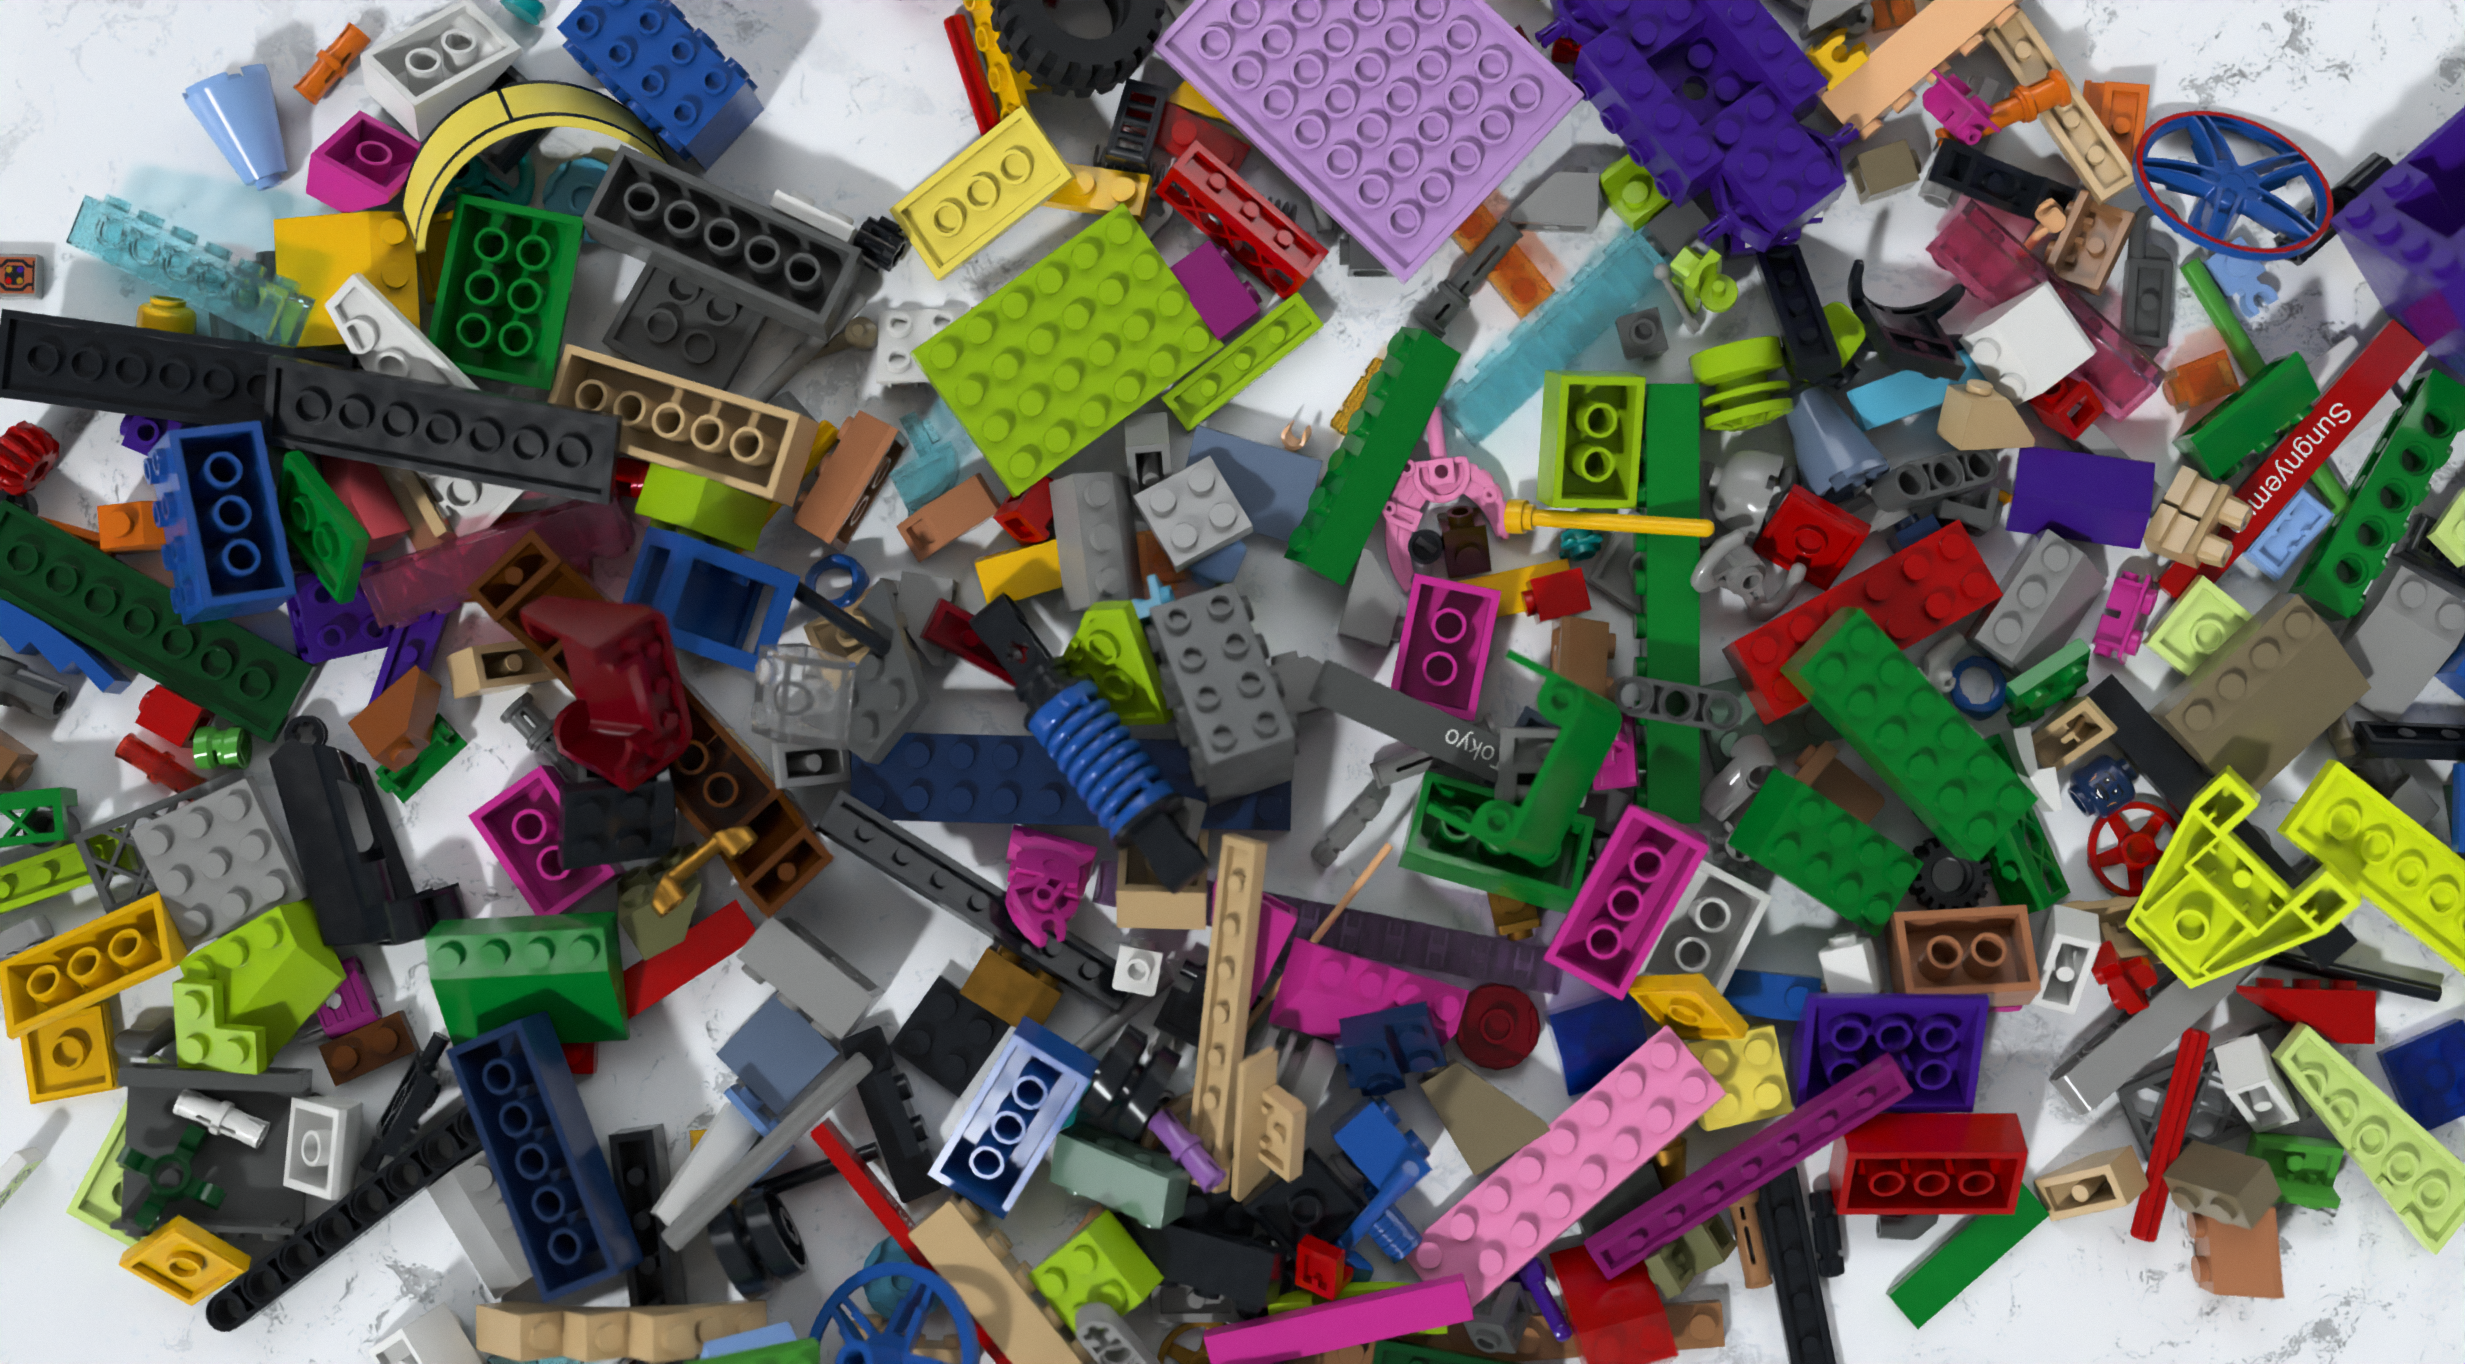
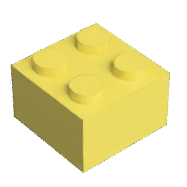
(1750, 1075)

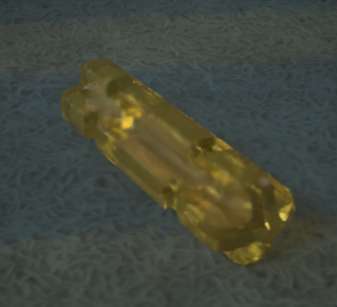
(1354, 399)

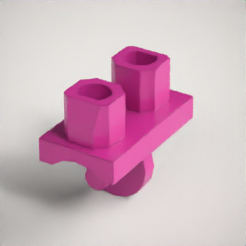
(1621, 761)

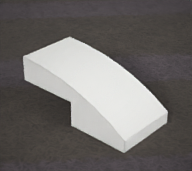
(2040, 781)

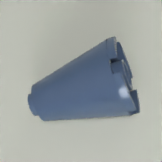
(1830, 447)

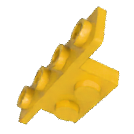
(1007, 84)

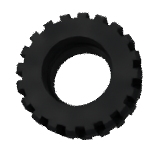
(1071, 61)

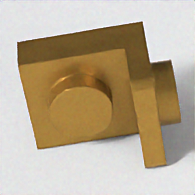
(1513, 917)

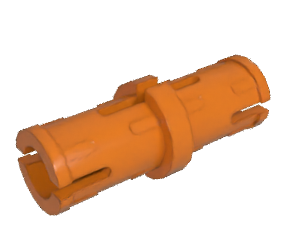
(332, 64)

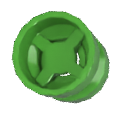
(222, 747)

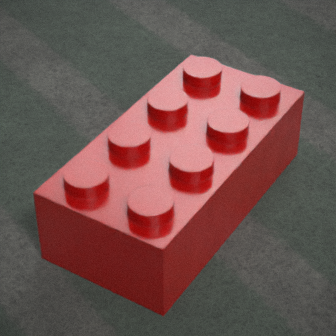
(1929, 1165)

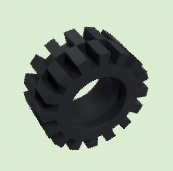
(1964, 896)

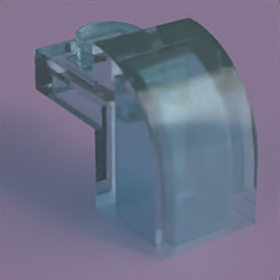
(932, 472)

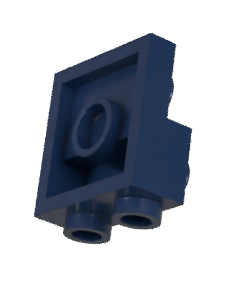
(1386, 1046)

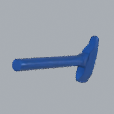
(1369, 1216)

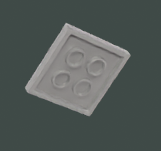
(219, 862)

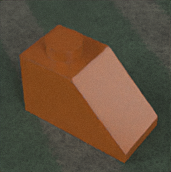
(399, 720)

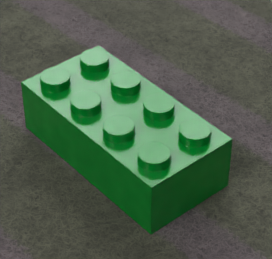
(1825, 852)
(1458, 857)

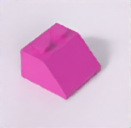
(360, 165)

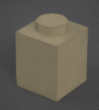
(1884, 171)

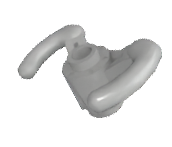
(1737, 567)

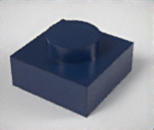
(1911, 531)

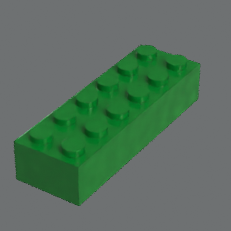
(1909, 733)

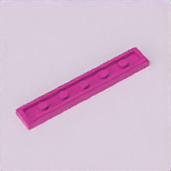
(1341, 1323)

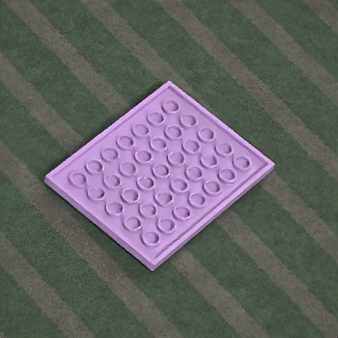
(1376, 106)

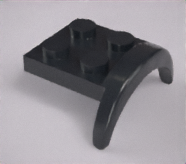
(1909, 335)
(613, 825)

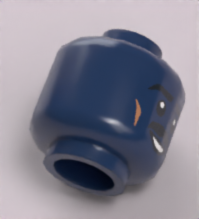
(2102, 786)

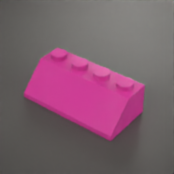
(1627, 900)
(1333, 984)

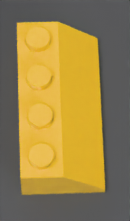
(89, 964)

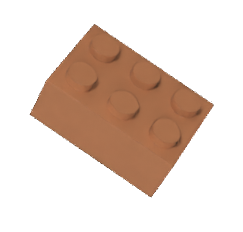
(1964, 953)

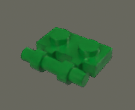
(2047, 683)

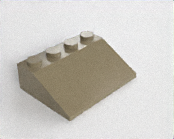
(2263, 693)

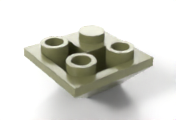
(635, 892)

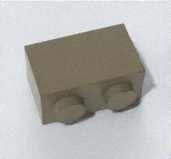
(2222, 1184)

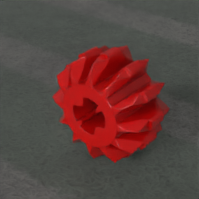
(26, 457)

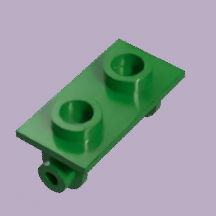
(443, 747)

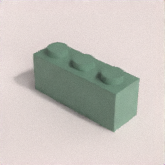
(1119, 1174)

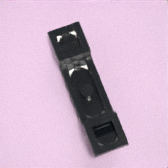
(1994, 181)

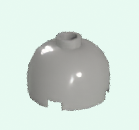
(1745, 489)

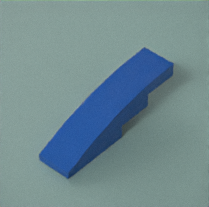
(67, 654)

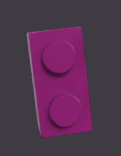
(1217, 292)

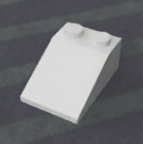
(437, 65)

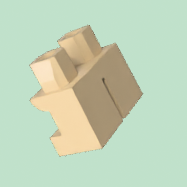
(2192, 518)

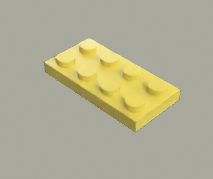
(982, 193)

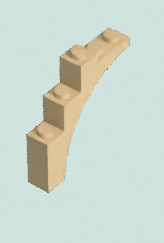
(593, 1334)

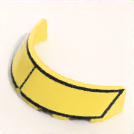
(502, 114)

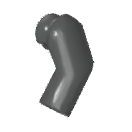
(1905, 1228)

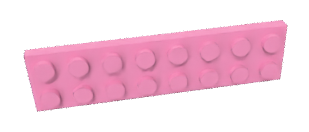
(1569, 1168)

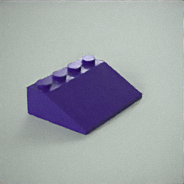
(1928, 1036)

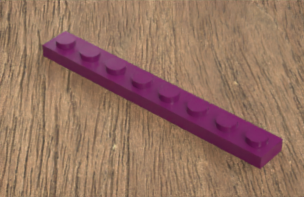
(1748, 1166)

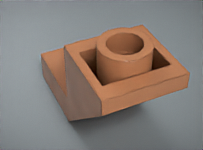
(949, 517)

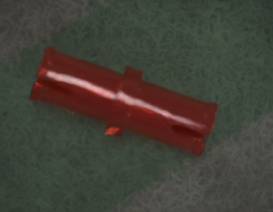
(157, 765)

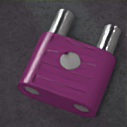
(348, 1007)

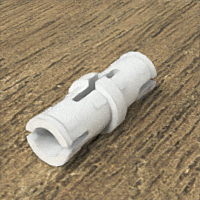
(221, 1117)

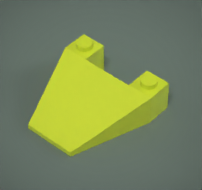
(2219, 903)

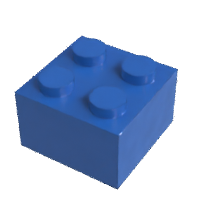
(1377, 1143)

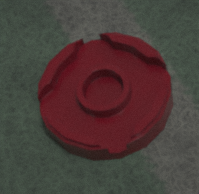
(1498, 1026)

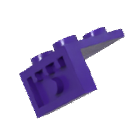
(331, 629)

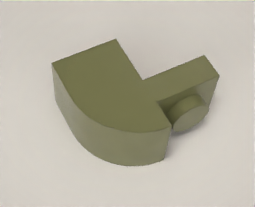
(1690, 1255)

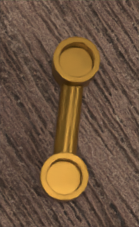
(669, 892)

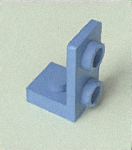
(749, 1105)

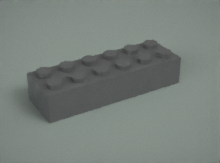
(724, 243)

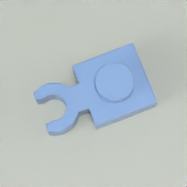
(2240, 277)

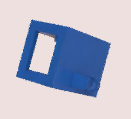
(709, 595)

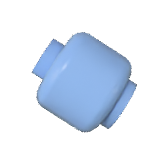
(1220, 566)

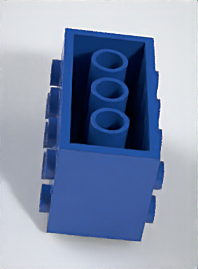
(666, 72)
(220, 522)

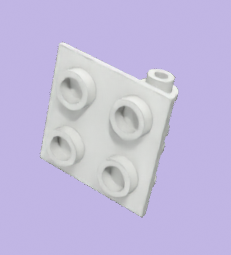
(899, 335)

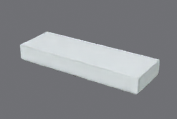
(714, 1155)

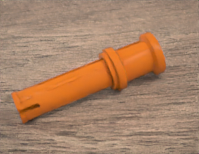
(2024, 103)

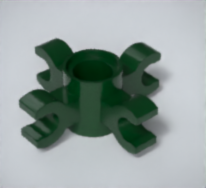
(151, 1169)

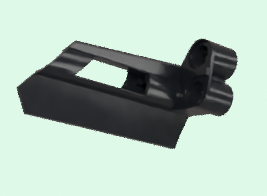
(352, 893)

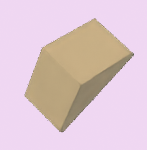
(2071, 732)

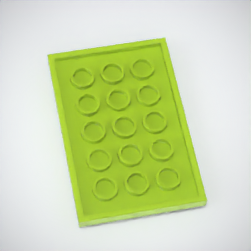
(1066, 350)

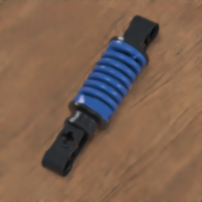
(1092, 747)

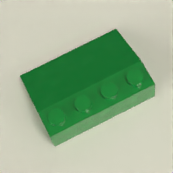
(506, 290)
(523, 965)

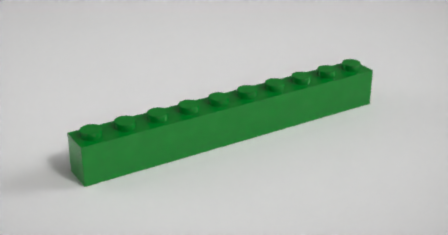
(1668, 602)

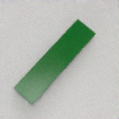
(1964, 1259)

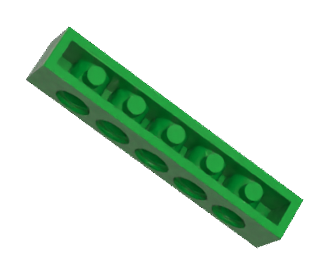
(2317, 582)

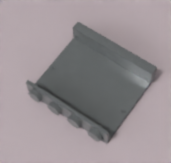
(250, 1176)

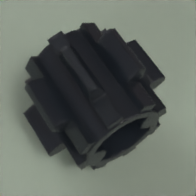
(880, 243)

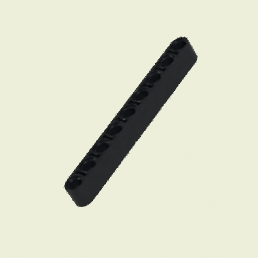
(358, 1217)

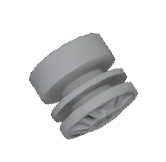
(1299, 1073)

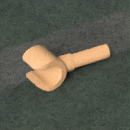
(2051, 220)
(1292, 443)

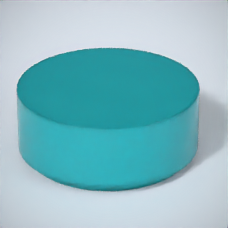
(527, 10)

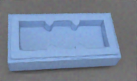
(2288, 535)

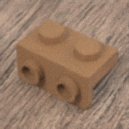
(2089, 243)

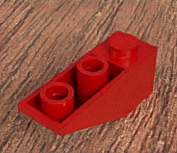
(2334, 1012)

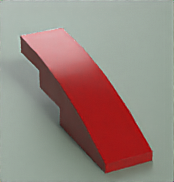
(702, 948)

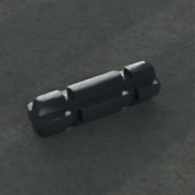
(1826, 1234)

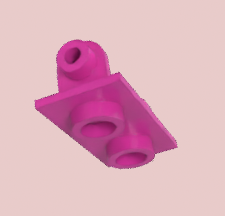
(1958, 114)
(2132, 601)

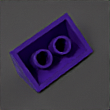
(2081, 496)

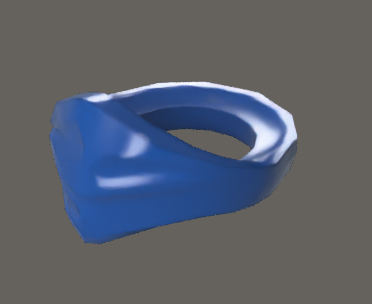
(847, 564)
(1997, 697)

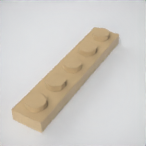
(2072, 127)

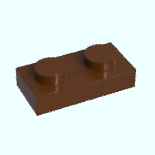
(369, 1048)

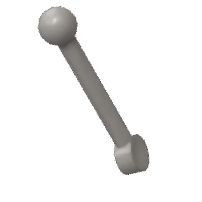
(1662, 272)

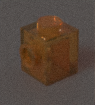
(1154, 561)

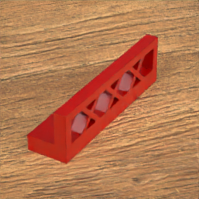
(1244, 217)

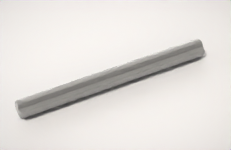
(767, 1151)

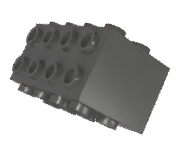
(1223, 693)

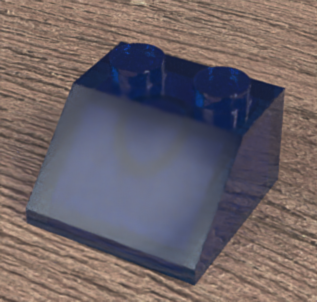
(1594, 1038)

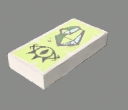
(17, 1170)

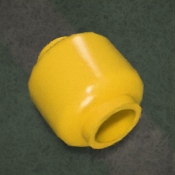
(167, 314)

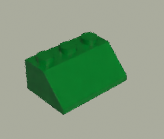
(2249, 418)

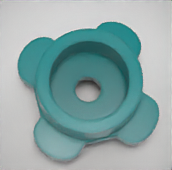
(1579, 544)

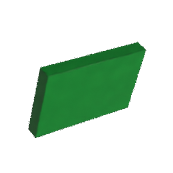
(321, 527)

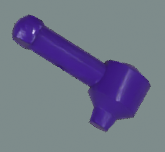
(1533, 1279)

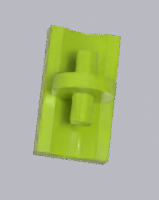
(1703, 281)

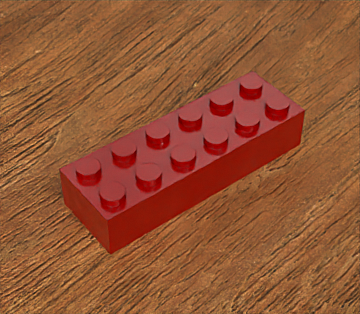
(1903, 595)

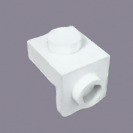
(1138, 967)

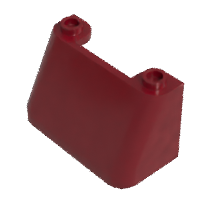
(626, 686)

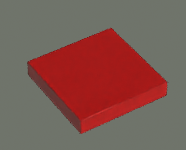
(1813, 534)

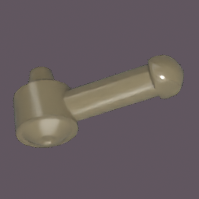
(859, 333)

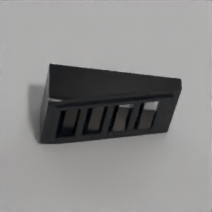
(1128, 157)
(2409, 550)

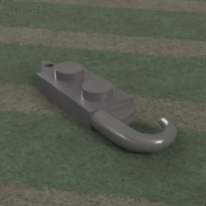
(2146, 288)

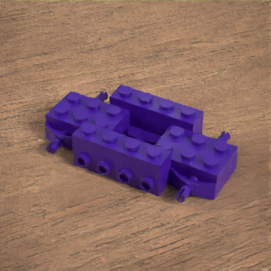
(1740, 137)

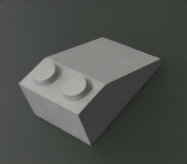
(2402, 639)

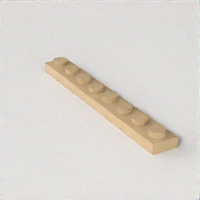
(1227, 996)

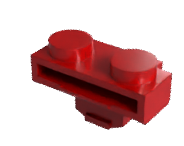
(2124, 979)

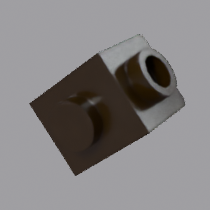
(1464, 541)

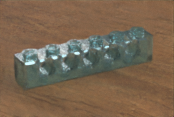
(190, 270)

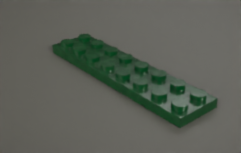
(135, 624)

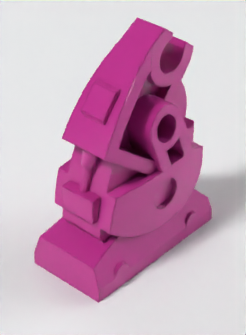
(1043, 879)

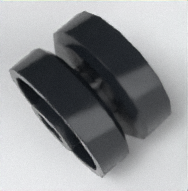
(1126, 1079)
(758, 1243)

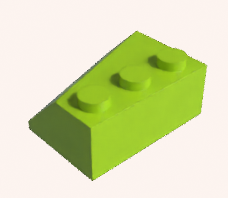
(271, 972)

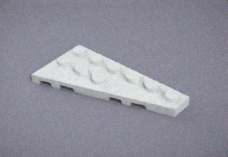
(394, 346)

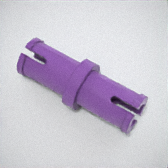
(1187, 1149)

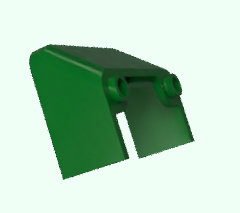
(1586, 735)

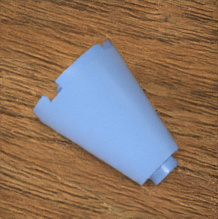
(242, 123)

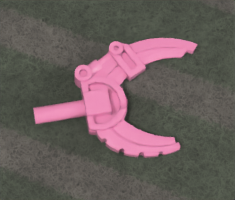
(1439, 482)

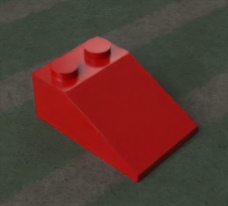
(1615, 1317)

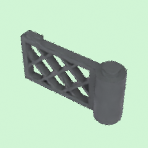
(93, 862)
(2271, 1035)

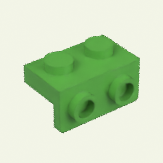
(2301, 1166)

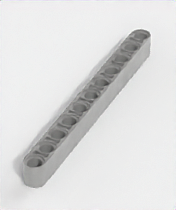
(2139, 1037)

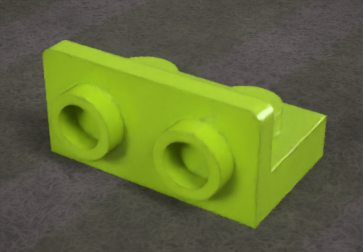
(1631, 193)

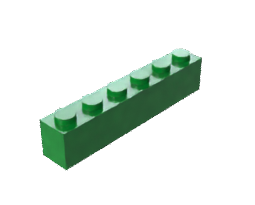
(1372, 455)

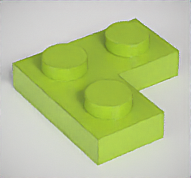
(206, 1039)

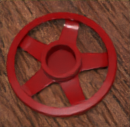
(2133, 850)

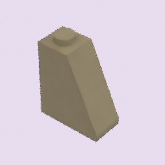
(1479, 1116)

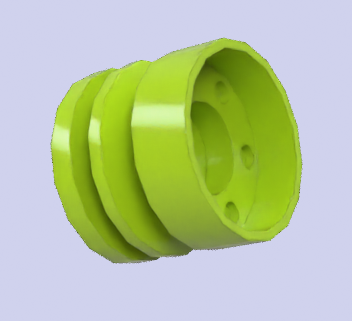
(1741, 383)

